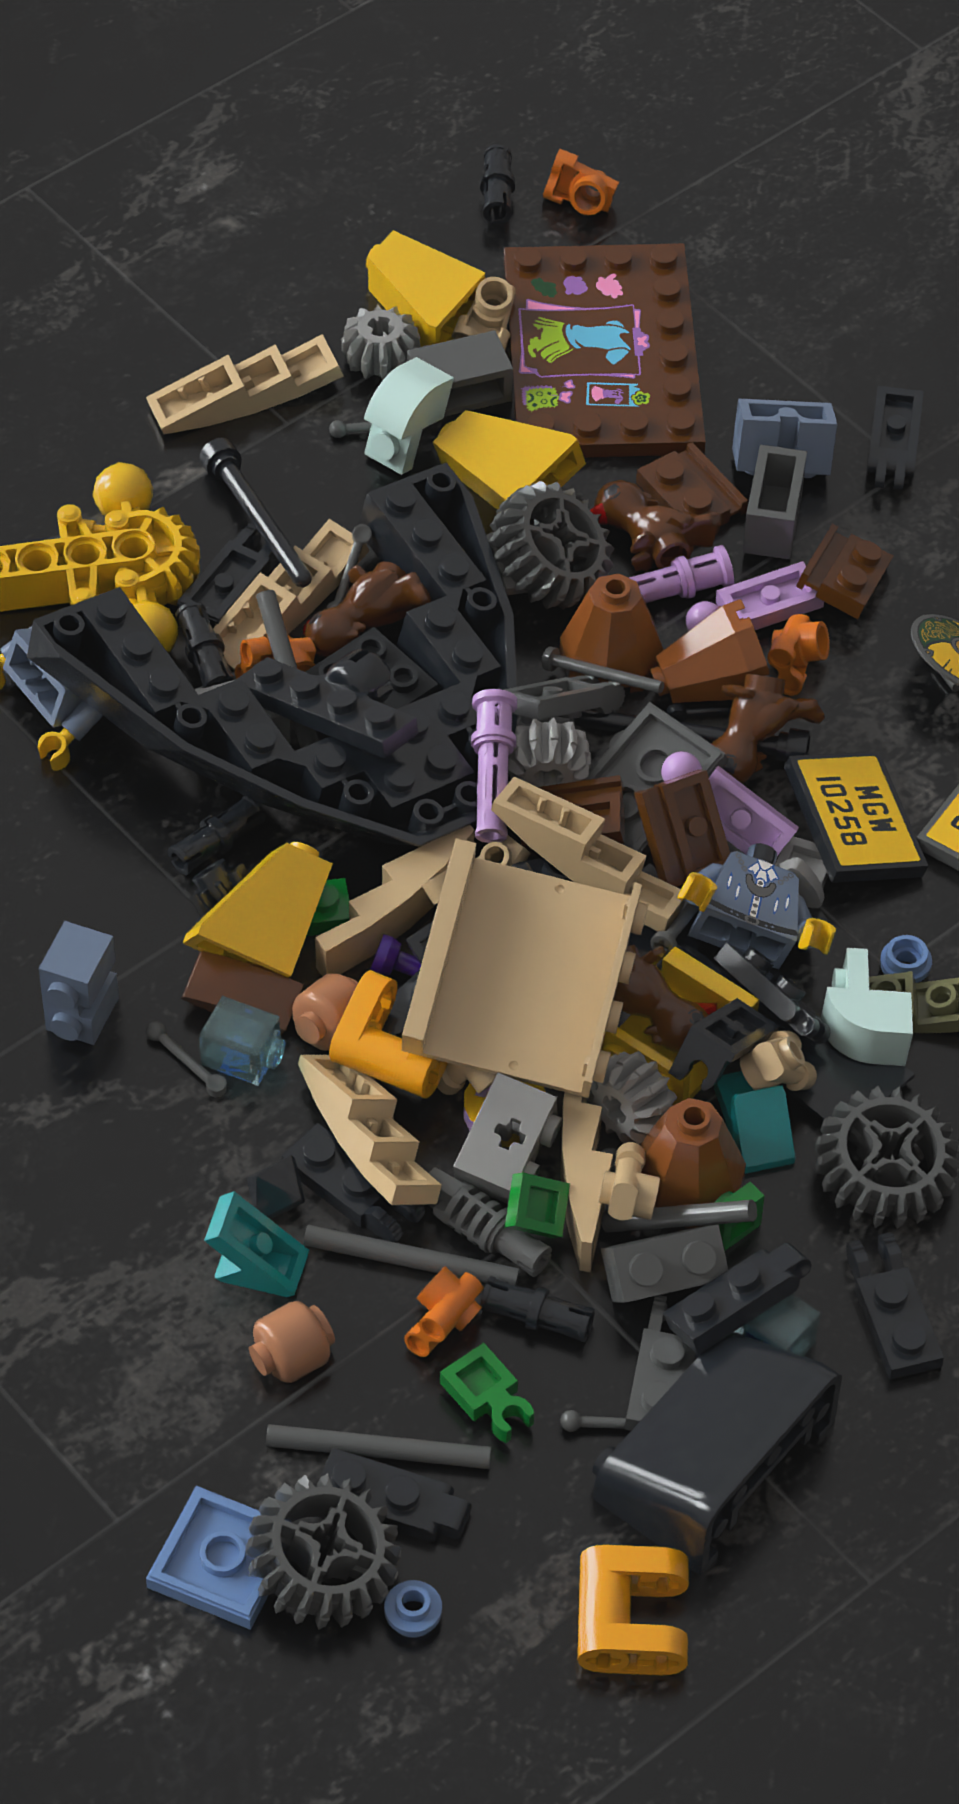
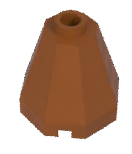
(613, 629)
(711, 655)
(692, 1155)

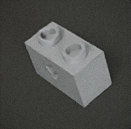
(507, 1110)

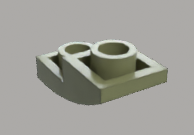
(933, 1002)

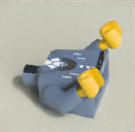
(50, 697)
(753, 906)

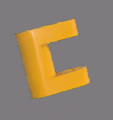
(369, 1050)
(604, 1625)

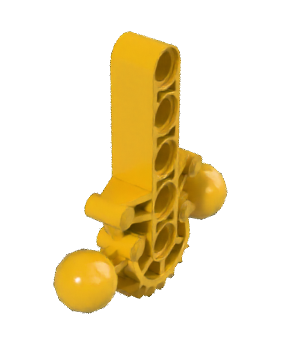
(136, 550)

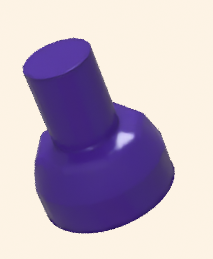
(390, 958)

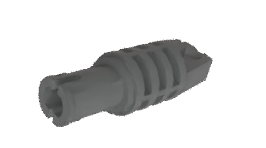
(483, 1223)

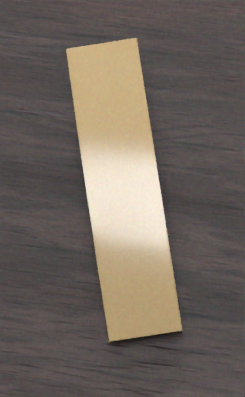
(235, 391)
(325, 559)
(574, 845)
(388, 908)
(364, 1126)
(585, 1171)

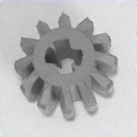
(378, 341)
(549, 753)
(631, 1096)

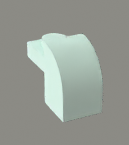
(403, 406)
(867, 1022)

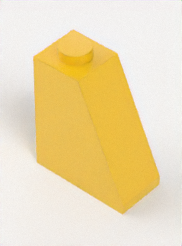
(422, 284)
(503, 454)
(267, 911)

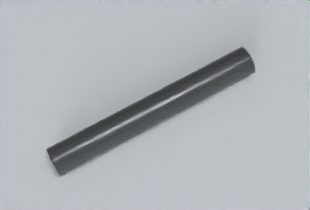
(685, 1216)

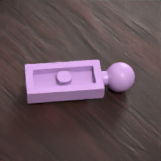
(765, 597)
(742, 813)

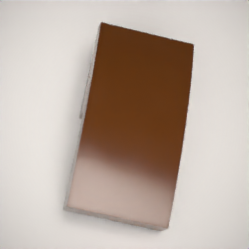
(249, 984)

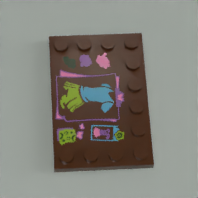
(606, 347)

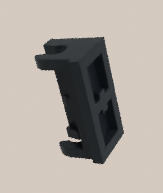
(722, 1040)

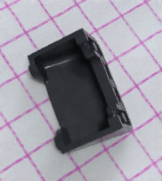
(714, 1442)

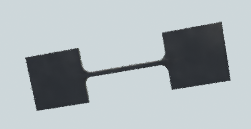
(836, 1074)

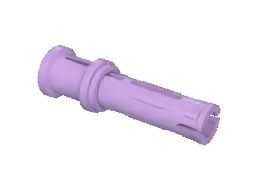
(687, 576)
(493, 744)

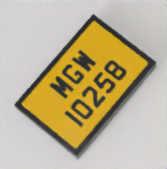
(855, 817)

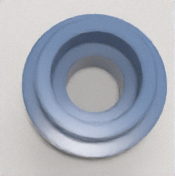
(906, 949)
(417, 1622)

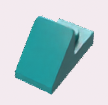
(756, 1122)
(254, 1248)

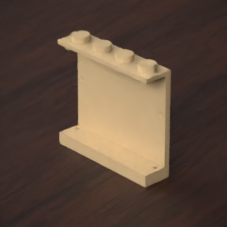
(522, 974)

